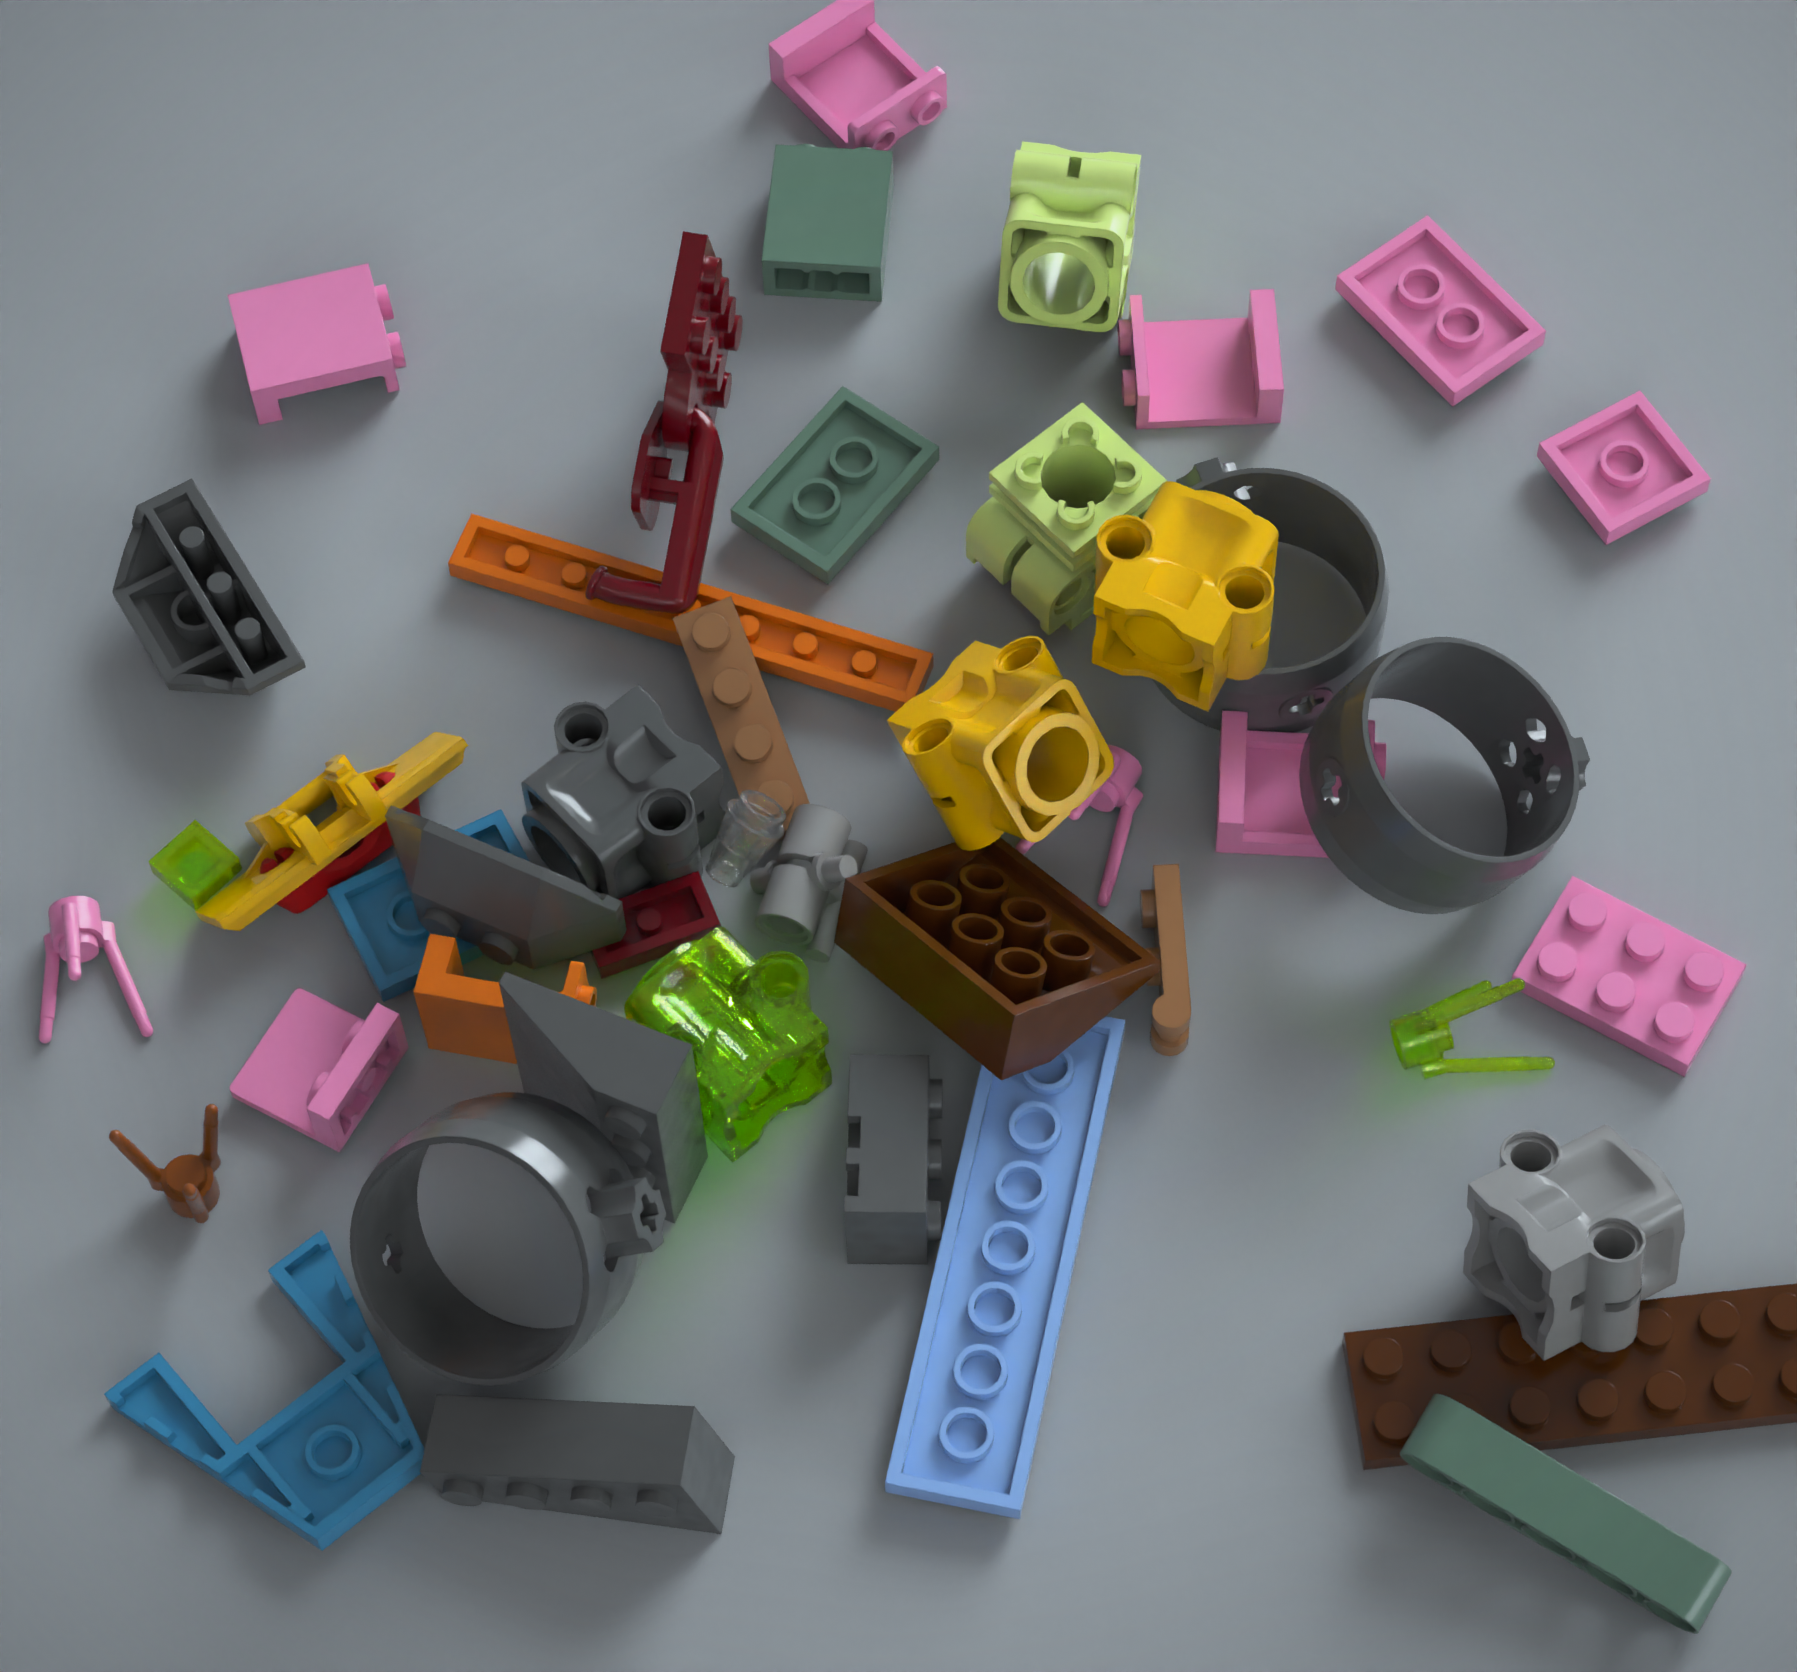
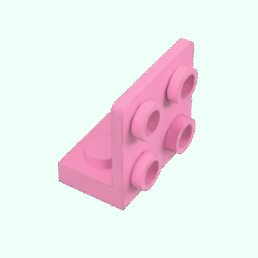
(321, 1066)

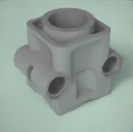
(1573, 1237)

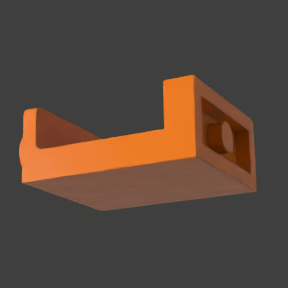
(469, 1012)

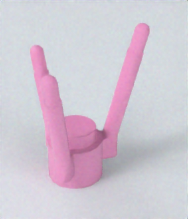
(1115, 792)
(76, 938)

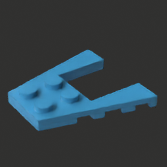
(324, 1454)

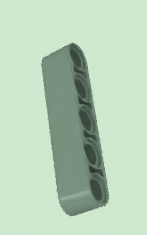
(1566, 1513)

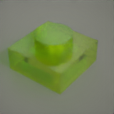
(195, 865)

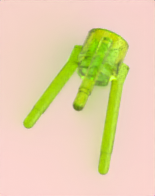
(1426, 1034)

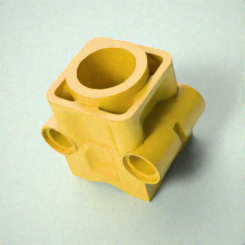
(1185, 592)
(1003, 744)

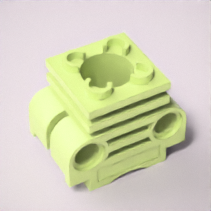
(1050, 510)

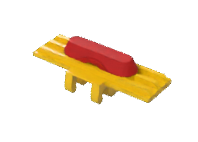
(305, 860)

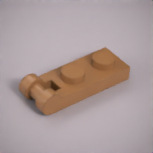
(1163, 911)

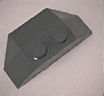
(198, 601)
(498, 898)

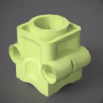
(1068, 237)

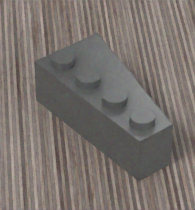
(580, 1459)

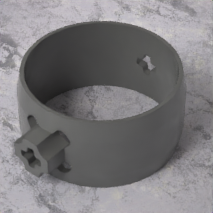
(1335, 530)
(1491, 706)
(421, 1305)

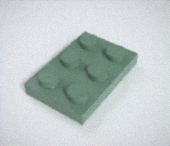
(835, 484)

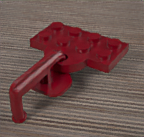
(695, 349)

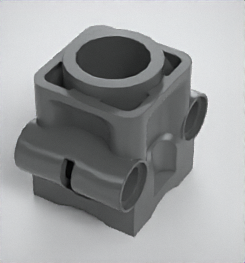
(622, 798)

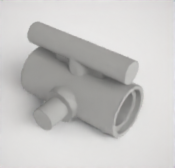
(808, 880)

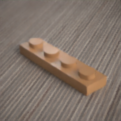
(740, 705)

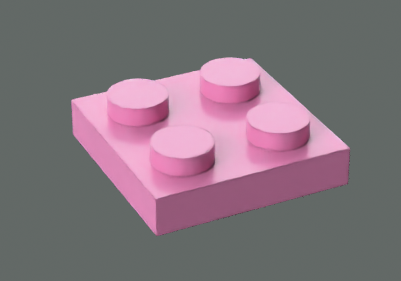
(1623, 467)

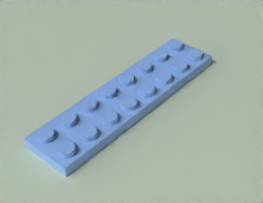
(1003, 1280)

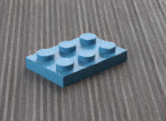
(383, 919)

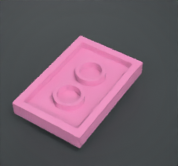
(1440, 310)
(1628, 975)

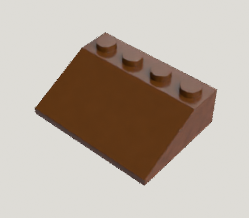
(990, 951)

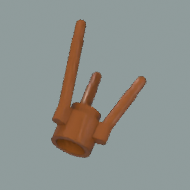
(187, 1179)

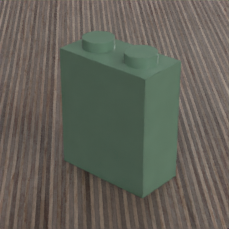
(828, 222)

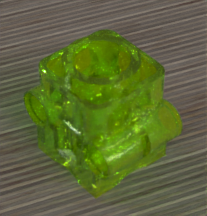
(748, 1031)

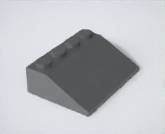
(618, 1077)

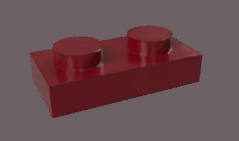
(659, 923)

